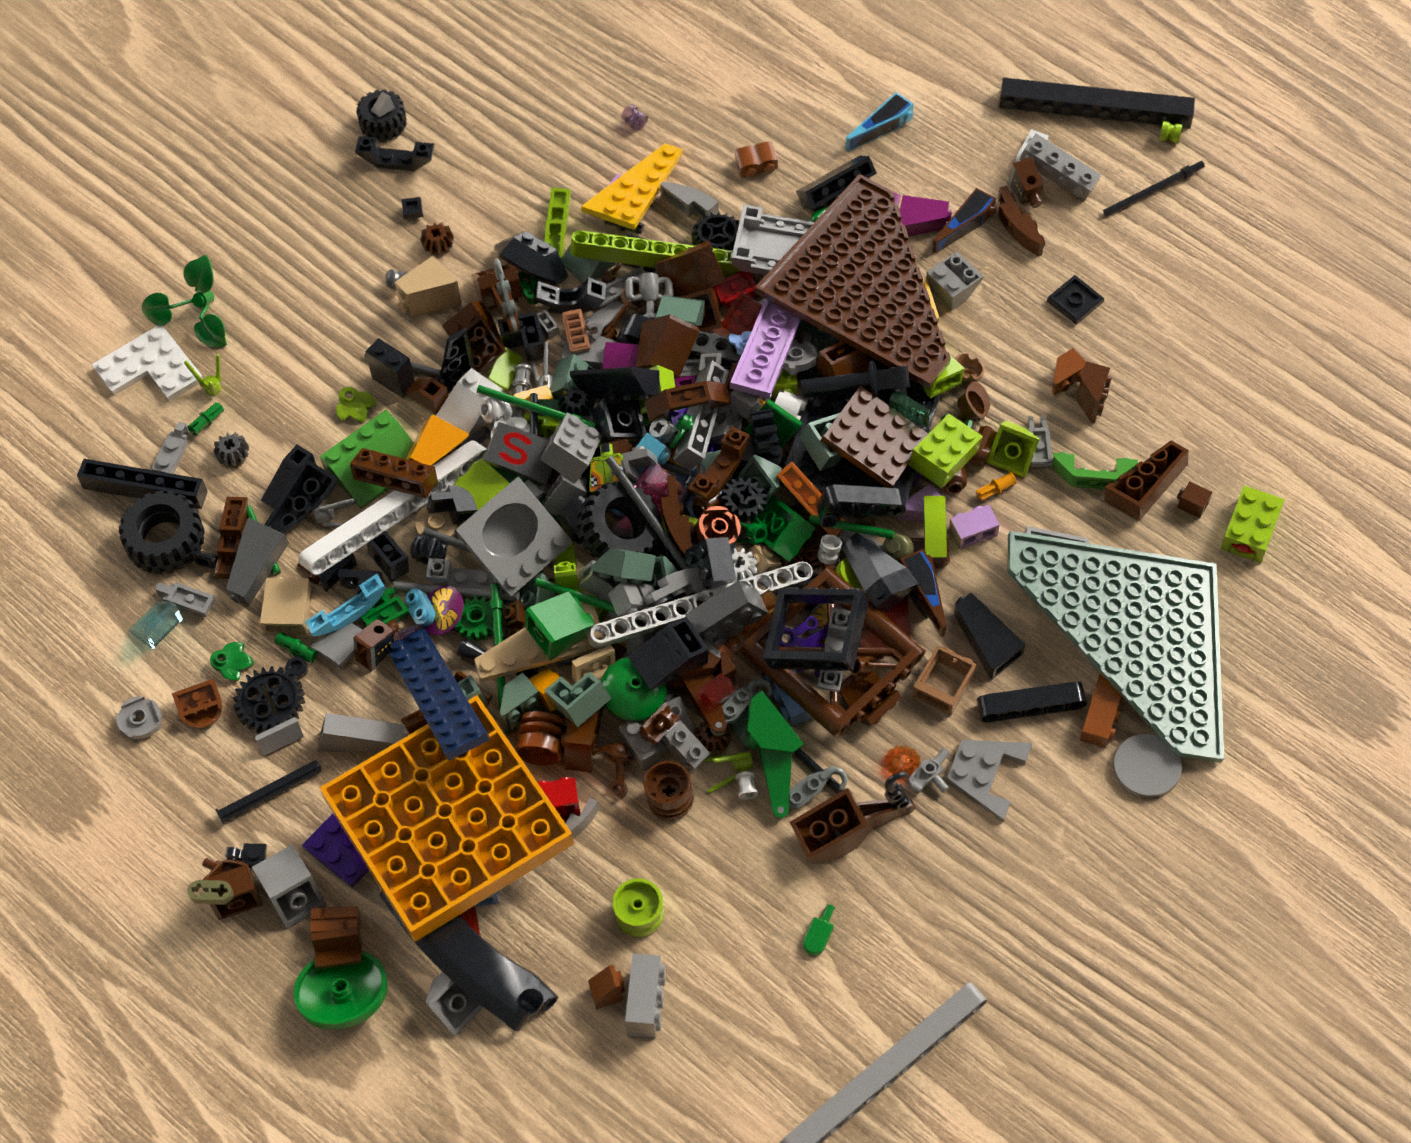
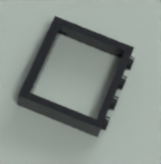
(816, 660)

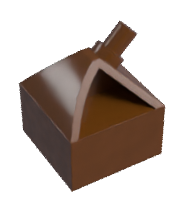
(242, 883)

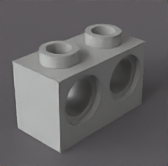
(684, 746)

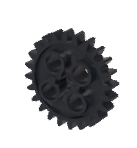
(250, 708)

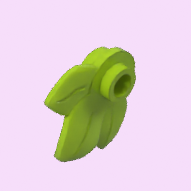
(355, 406)

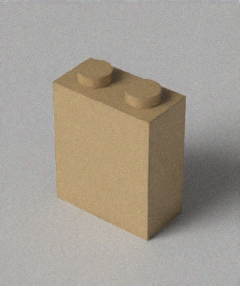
(286, 605)

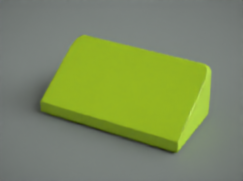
(503, 369)

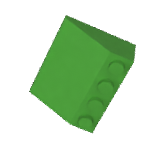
(380, 435)

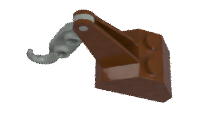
(500, 290)
(734, 707)

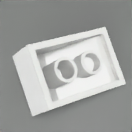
(464, 402)

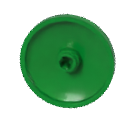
(341, 994)

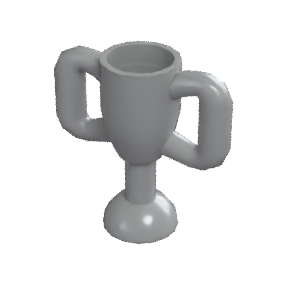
(648, 289)

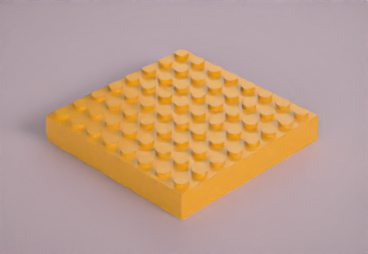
(446, 829)

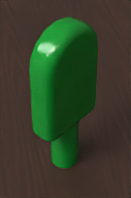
(819, 933)

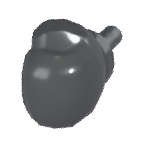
(392, 276)

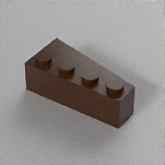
(580, 742)

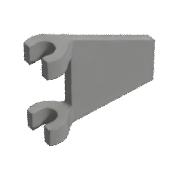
(602, 318)

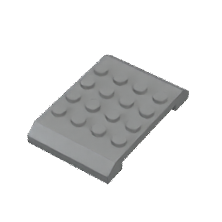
(764, 239)

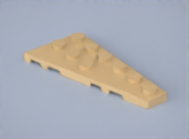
(522, 652)

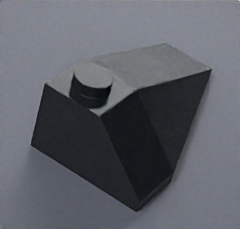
(456, 360)
(304, 494)
(878, 573)

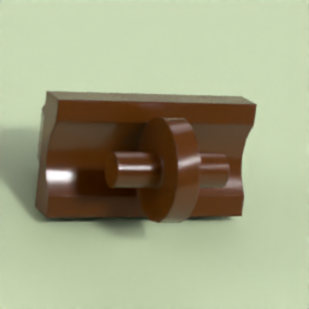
(658, 724)

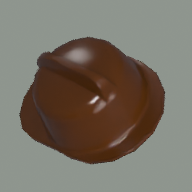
(974, 402)

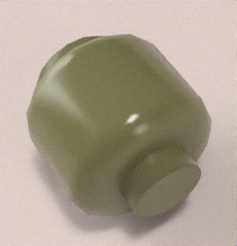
(898, 546)

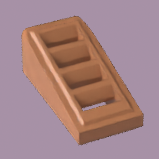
(573, 319)

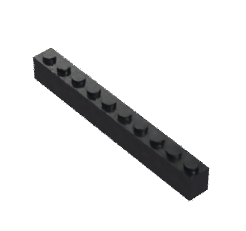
(1096, 102)

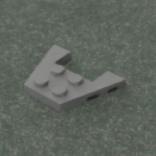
(977, 767)

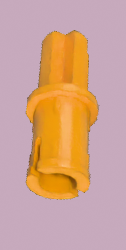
(996, 486)

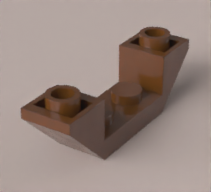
(687, 396)
(723, 466)

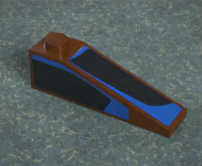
(970, 215)
(927, 592)

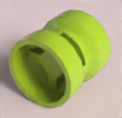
(1170, 132)

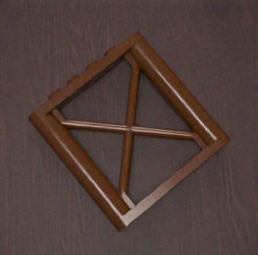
(831, 714)

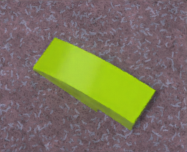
(935, 526)

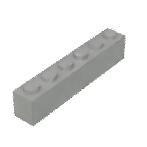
(694, 444)

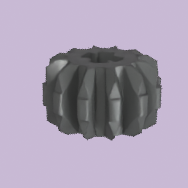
(231, 449)

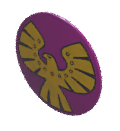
(448, 609)

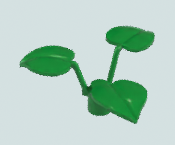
(197, 274)

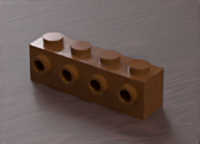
(394, 473)

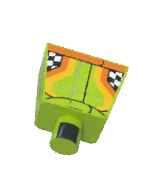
(600, 471)

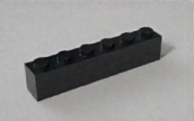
(137, 481)

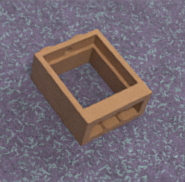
(936, 697)

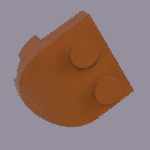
(199, 704)

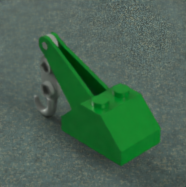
(777, 742)

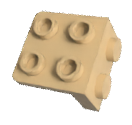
(594, 662)

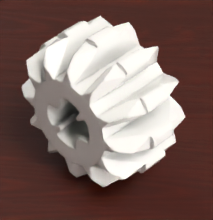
(746, 563)

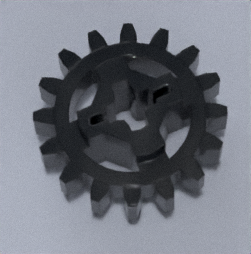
(754, 499)

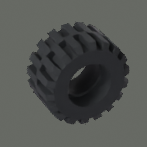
(385, 126)

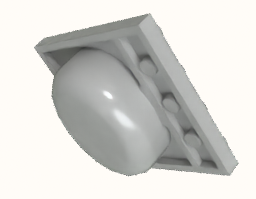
(513, 536)

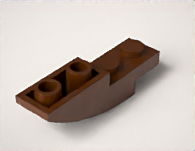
(1019, 226)
(677, 526)

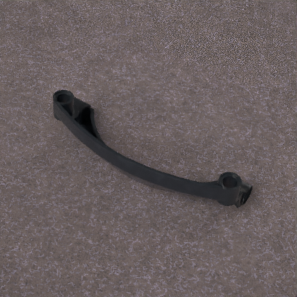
(484, 972)

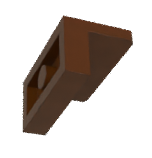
(337, 948)

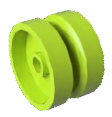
(638, 907)

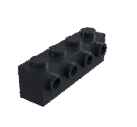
(834, 183)

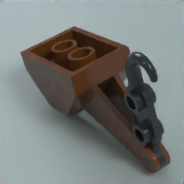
(843, 823)

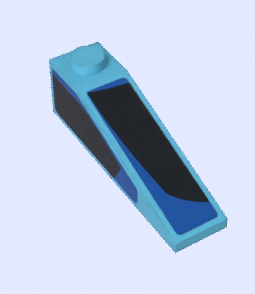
(885, 119)

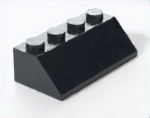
(618, 383)

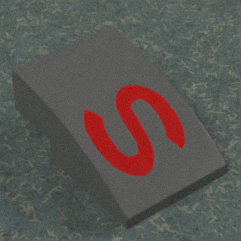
(518, 454)

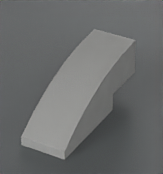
(689, 199)

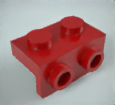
(730, 289)

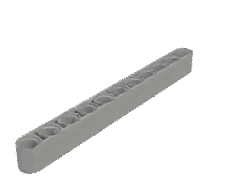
(888, 1067)

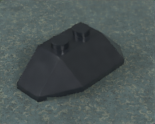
(532, 257)

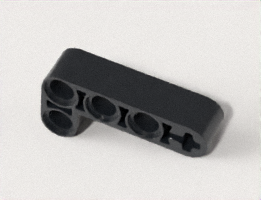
(858, 501)

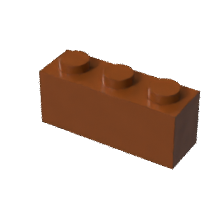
(1101, 714)

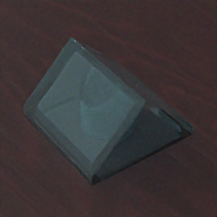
(156, 623)

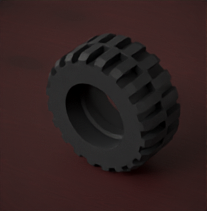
(155, 510)
(595, 530)

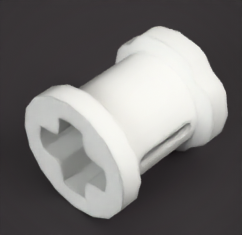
(746, 785)

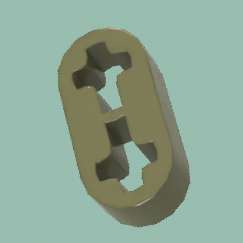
(209, 895)

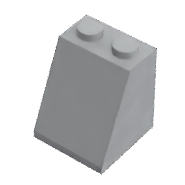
(289, 886)

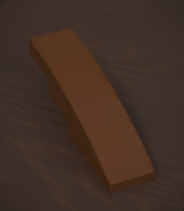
(231, 532)

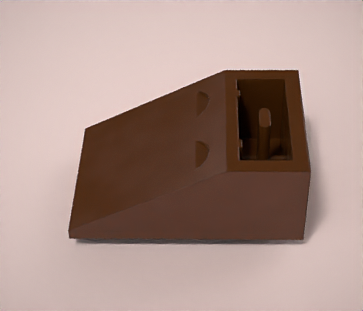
(482, 334)

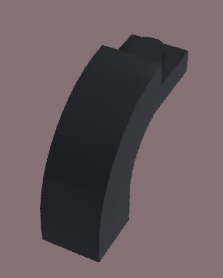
(559, 300)

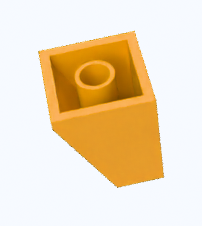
(435, 441)

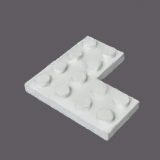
(152, 355)

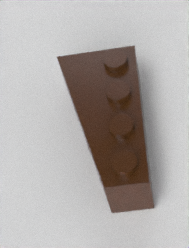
(1144, 485)

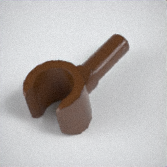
(608, 275)
(315, 579)

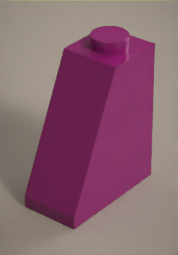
(923, 214)

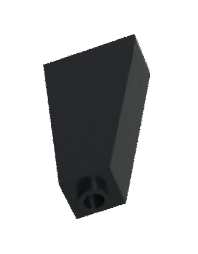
(988, 635)

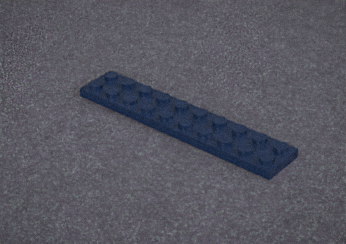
(437, 694)

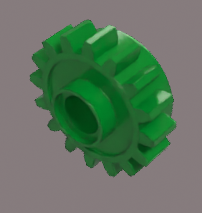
(476, 629)

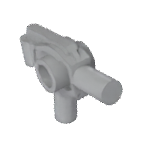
(929, 772)

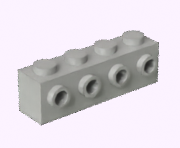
(1061, 167)

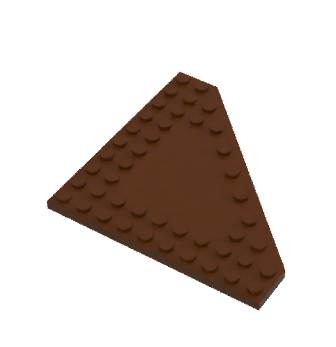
(862, 283)

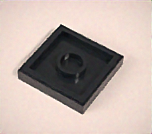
(1075, 299)

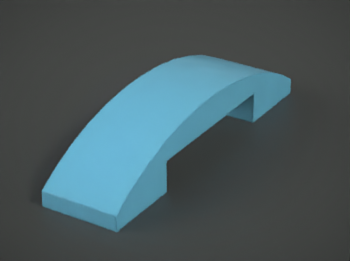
(349, 611)

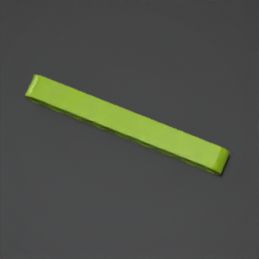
(635, 250)

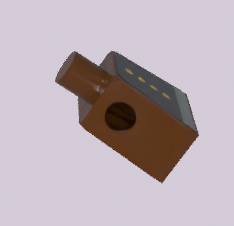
(1026, 182)
(373, 642)

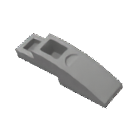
(677, 583)

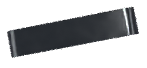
(1031, 702)

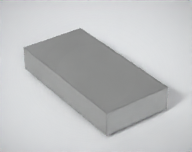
(279, 736)

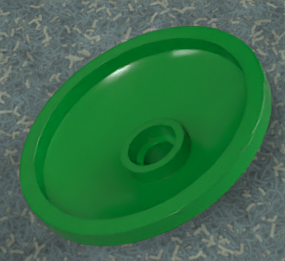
(627, 700)

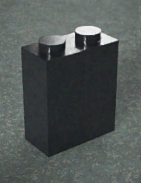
(390, 367)

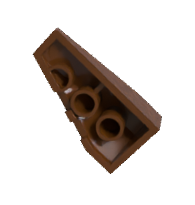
(711, 313)

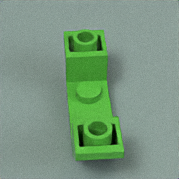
(1064, 465)

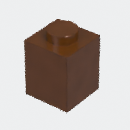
(1194, 499)

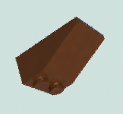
(691, 270)

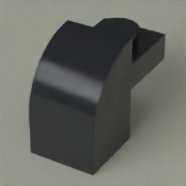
(456, 501)

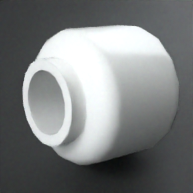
(495, 410)

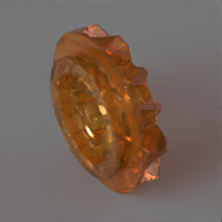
(893, 765)

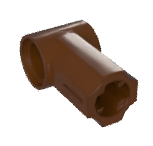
(981, 456)

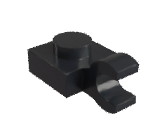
(250, 855)

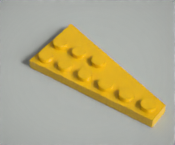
(632, 193)

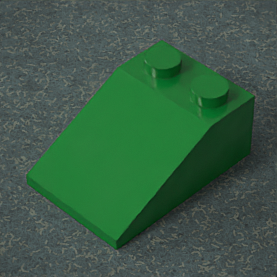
(785, 528)

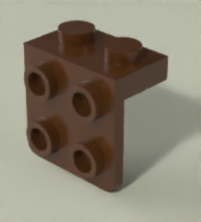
(853, 690)

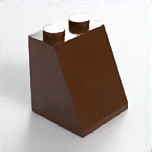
(666, 343)

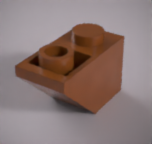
(1067, 371)
(606, 987)

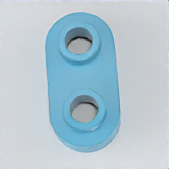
(418, 603)

